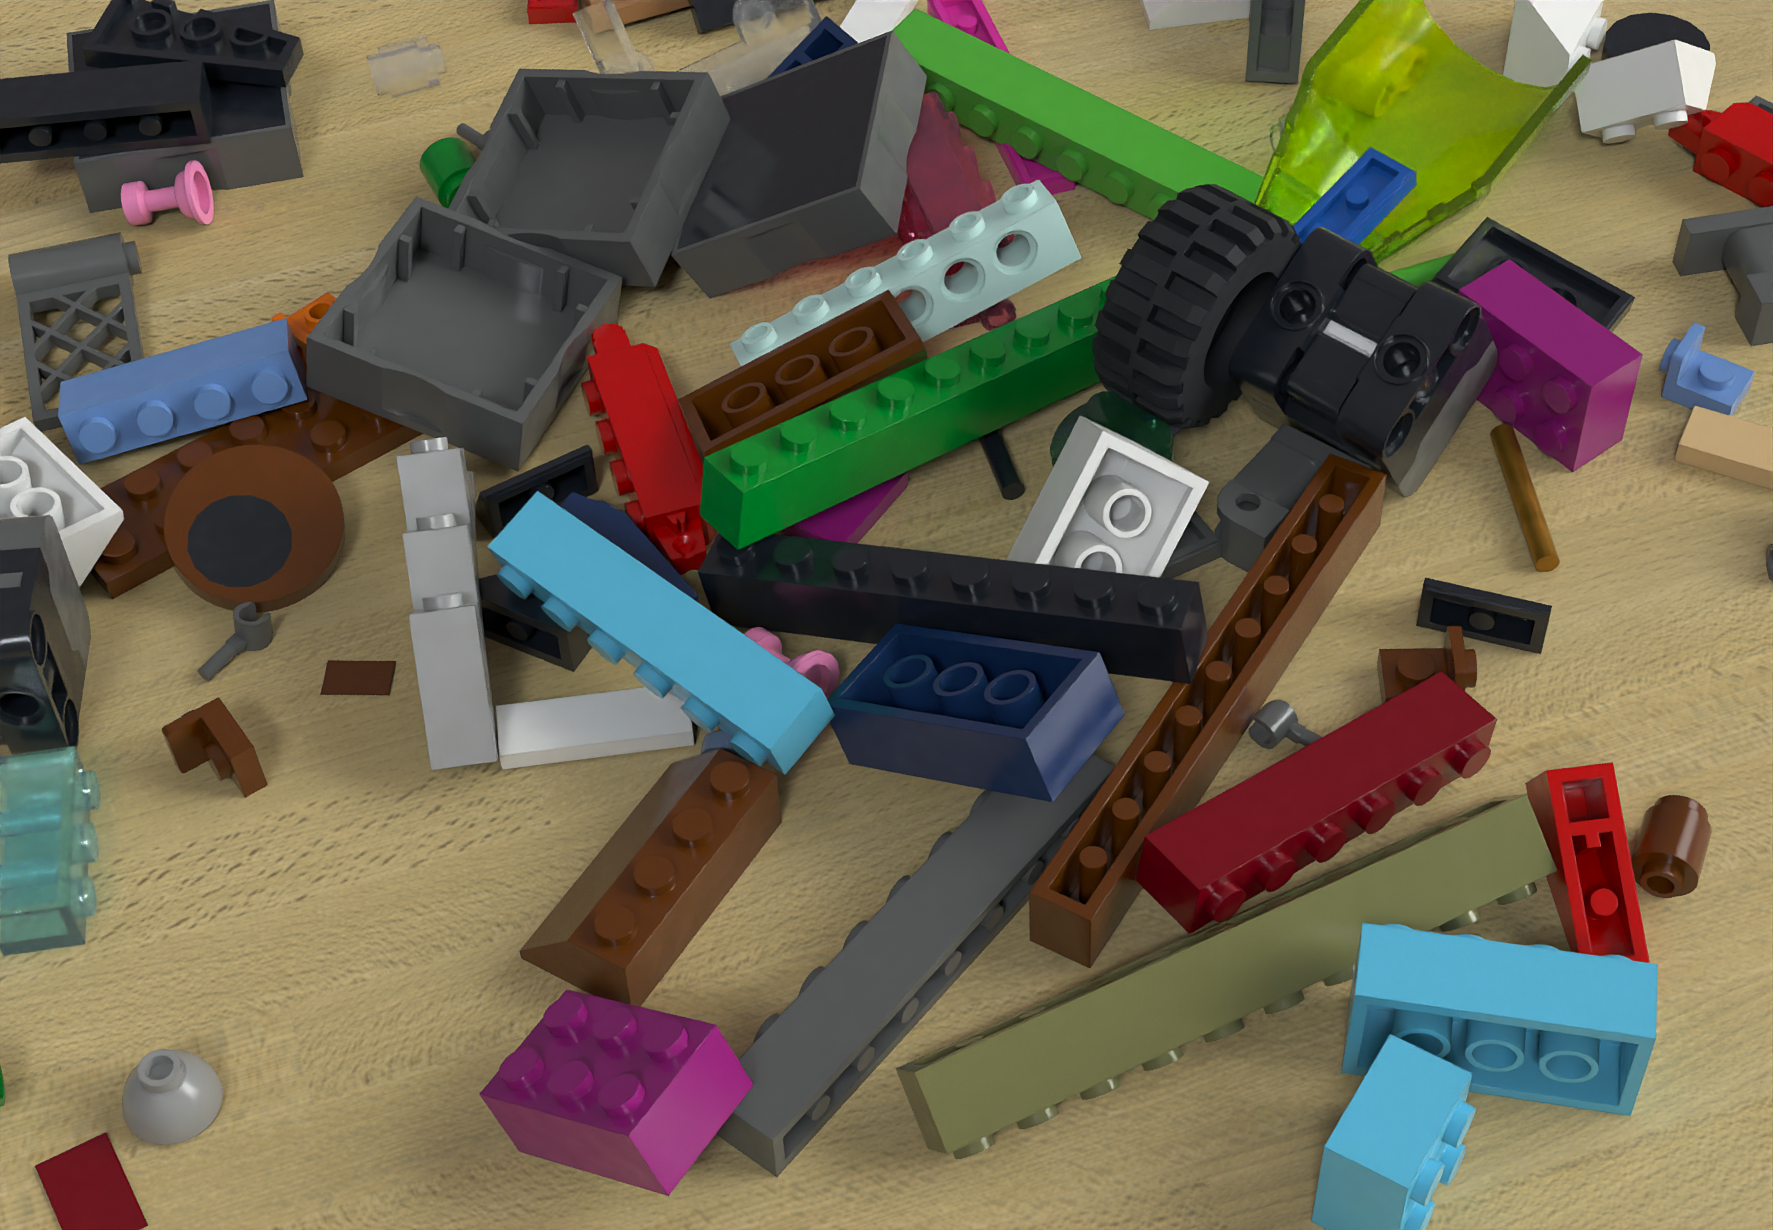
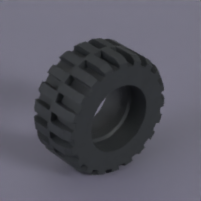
(1188, 302)

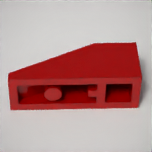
(1590, 849)

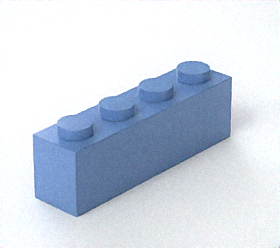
(182, 391)

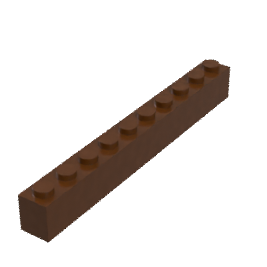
(1200, 723)

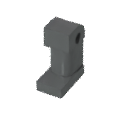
(1274, 40)
(1744, 248)
(1266, 491)

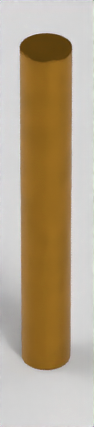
(1525, 498)

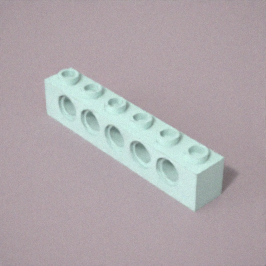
(941, 301)

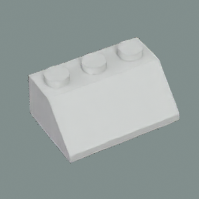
(44, 481)
(1109, 506)

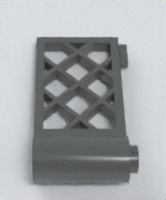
(73, 280)

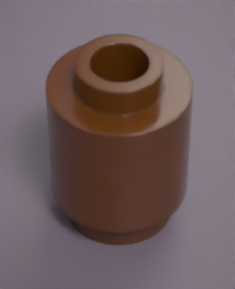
(1671, 846)

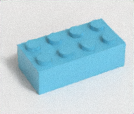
(1511, 1014)

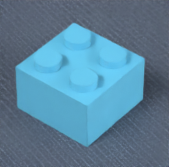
(1395, 1143)

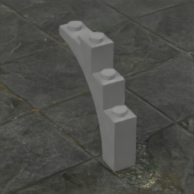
(447, 605)

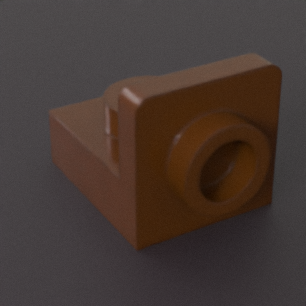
(1406, 668)
(215, 737)

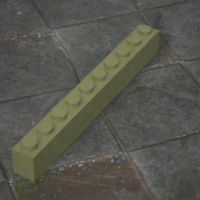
(1218, 976)

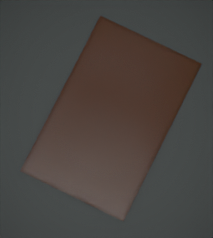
(358, 677)

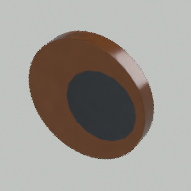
(254, 527)

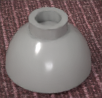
(171, 1097)

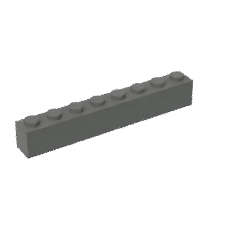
(898, 967)

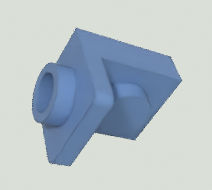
(1701, 377)

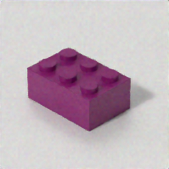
(1556, 367)
(617, 1090)

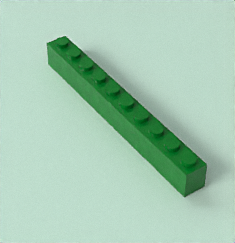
(901, 421)

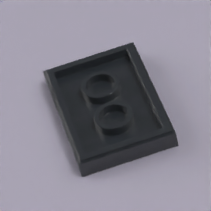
(1495, 244)

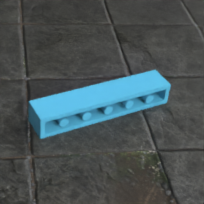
(661, 633)

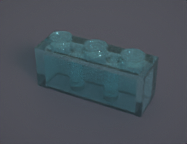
(46, 850)

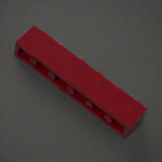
(1314, 802)

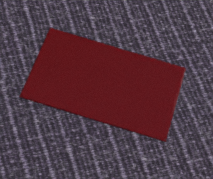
(90, 1188)

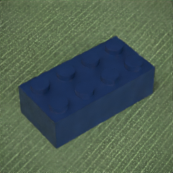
(975, 710)

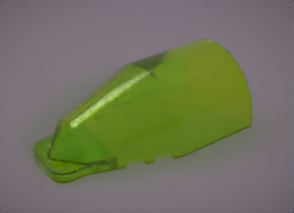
(1417, 97)

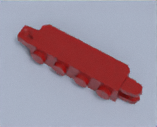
(1733, 149)
(650, 445)

